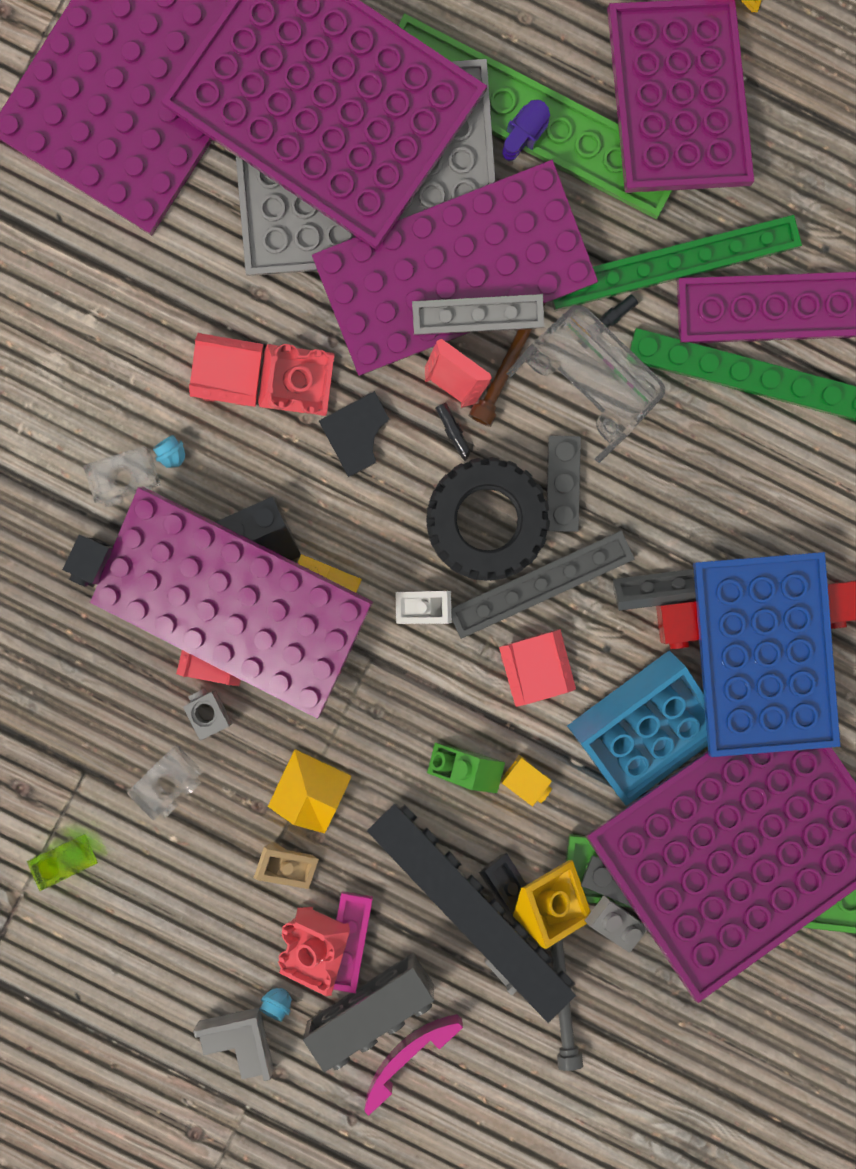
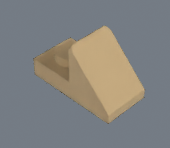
(285, 866)

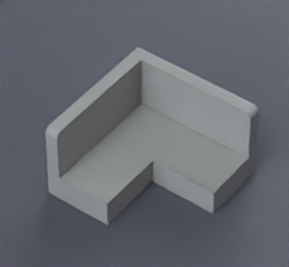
(241, 1032)

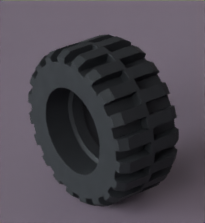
(487, 475)

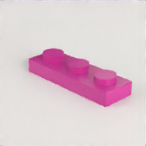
(356, 911)

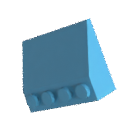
(645, 727)

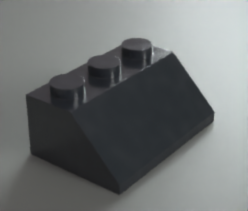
(265, 526)

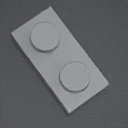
(616, 924)

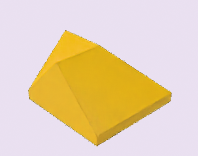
(309, 792)
(553, 905)

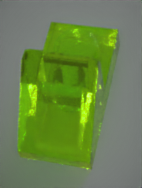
(61, 862)

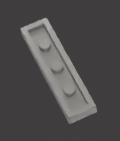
(478, 314)

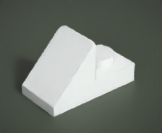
(423, 607)

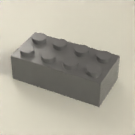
(371, 1012)

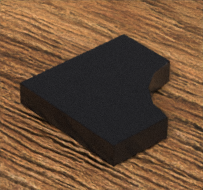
(353, 432)

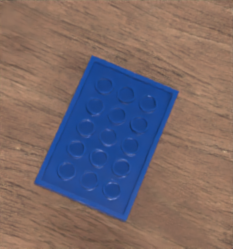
(766, 654)

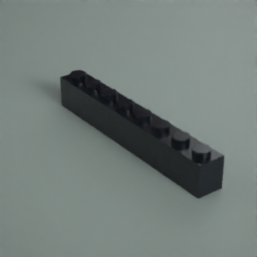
(472, 912)

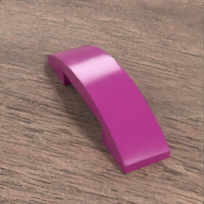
(437, 1031)

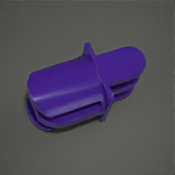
(526, 128)

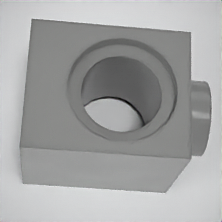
(202, 727)

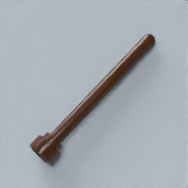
(485, 409)

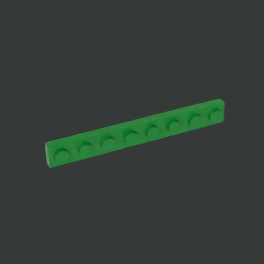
(687, 260)
(745, 374)

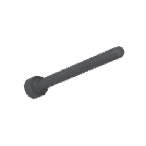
(569, 1057)

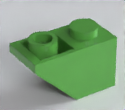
(466, 768)

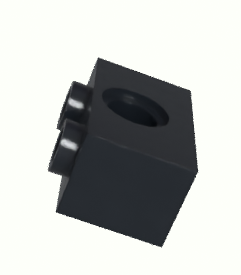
(87, 560)

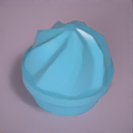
(170, 452)
(276, 1004)

